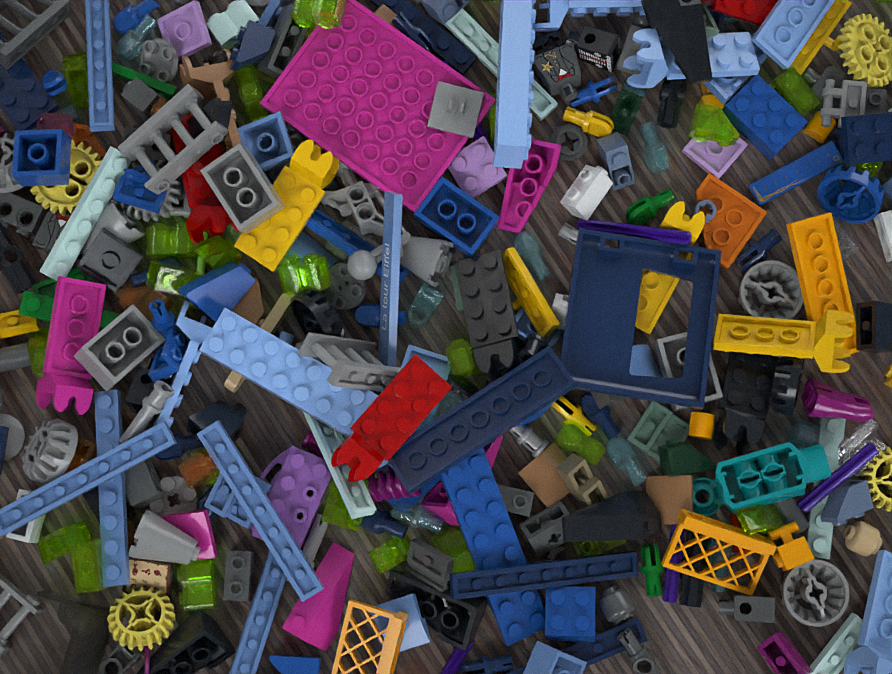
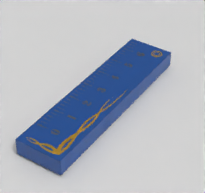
(795, 173)

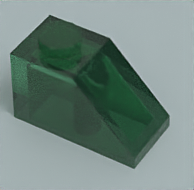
(626, 107)
(682, 459)

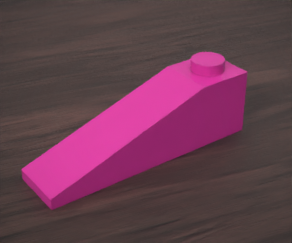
(527, 185)
(437, 499)
(320, 615)

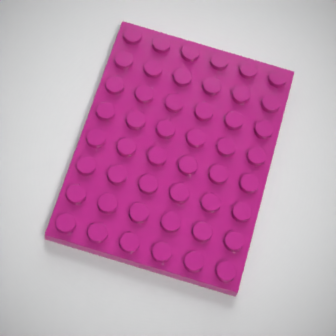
(369, 103)

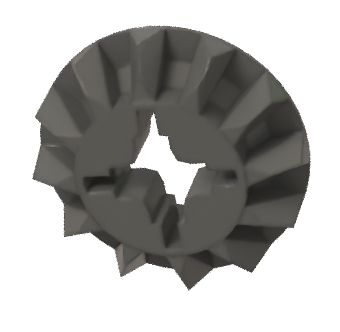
(572, 133)

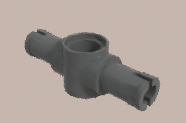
(637, 653)

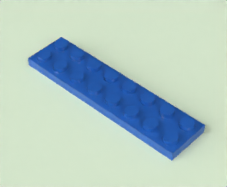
(492, 542)

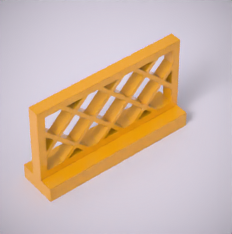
(730, 536)
(390, 643)

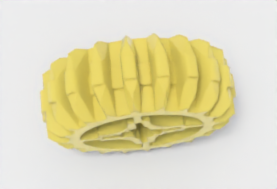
(870, 476)
(142, 626)

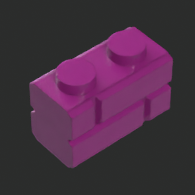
(783, 656)

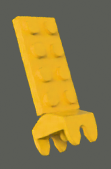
(301, 192)
(657, 287)
(788, 337)

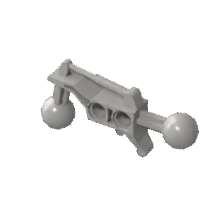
(361, 263)

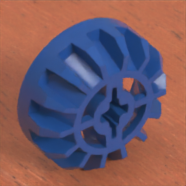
(847, 201)

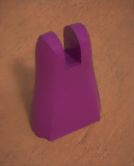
(828, 402)

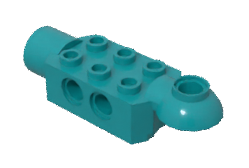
(761, 478)

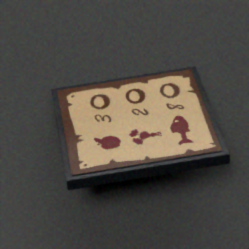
(148, 574)

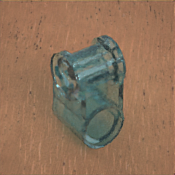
(427, 302)

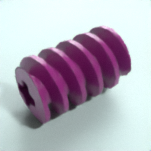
(387, 487)

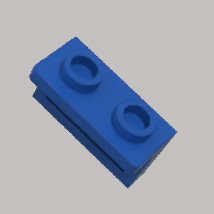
(168, 356)

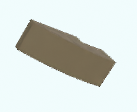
(580, 481)

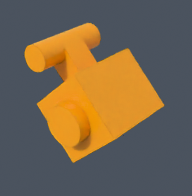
(792, 551)

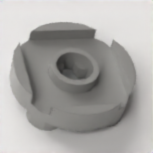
(186, 495)

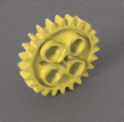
(867, 50)
(58, 196)

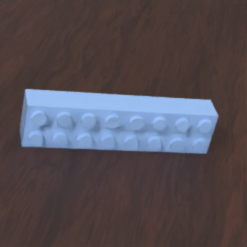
(514, 83)
(284, 372)

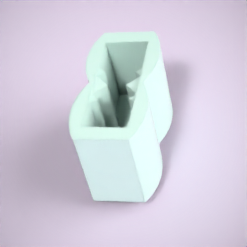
(226, 24)

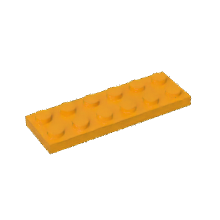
(821, 270)

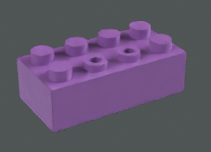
(297, 490)

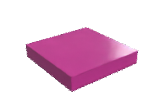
(198, 527)

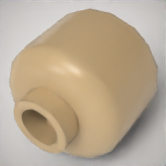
(862, 538)

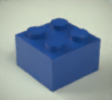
(41, 157)
(570, 614)

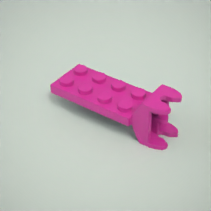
(72, 324)

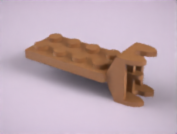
(211, 83)

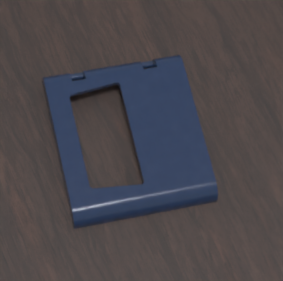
(604, 313)

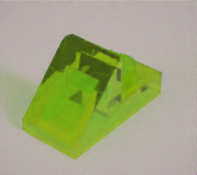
(390, 554)

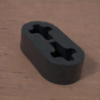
(543, 41)

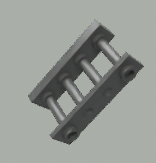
(31, 35)

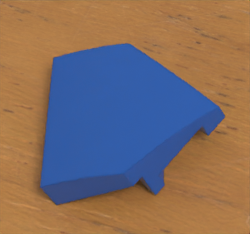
(134, 193)

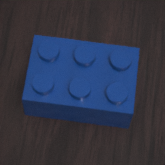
(764, 117)
(456, 217)

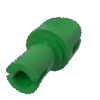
(647, 207)
(651, 569)

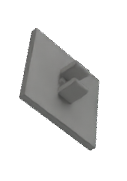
(455, 109)

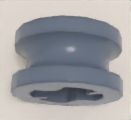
(712, 208)

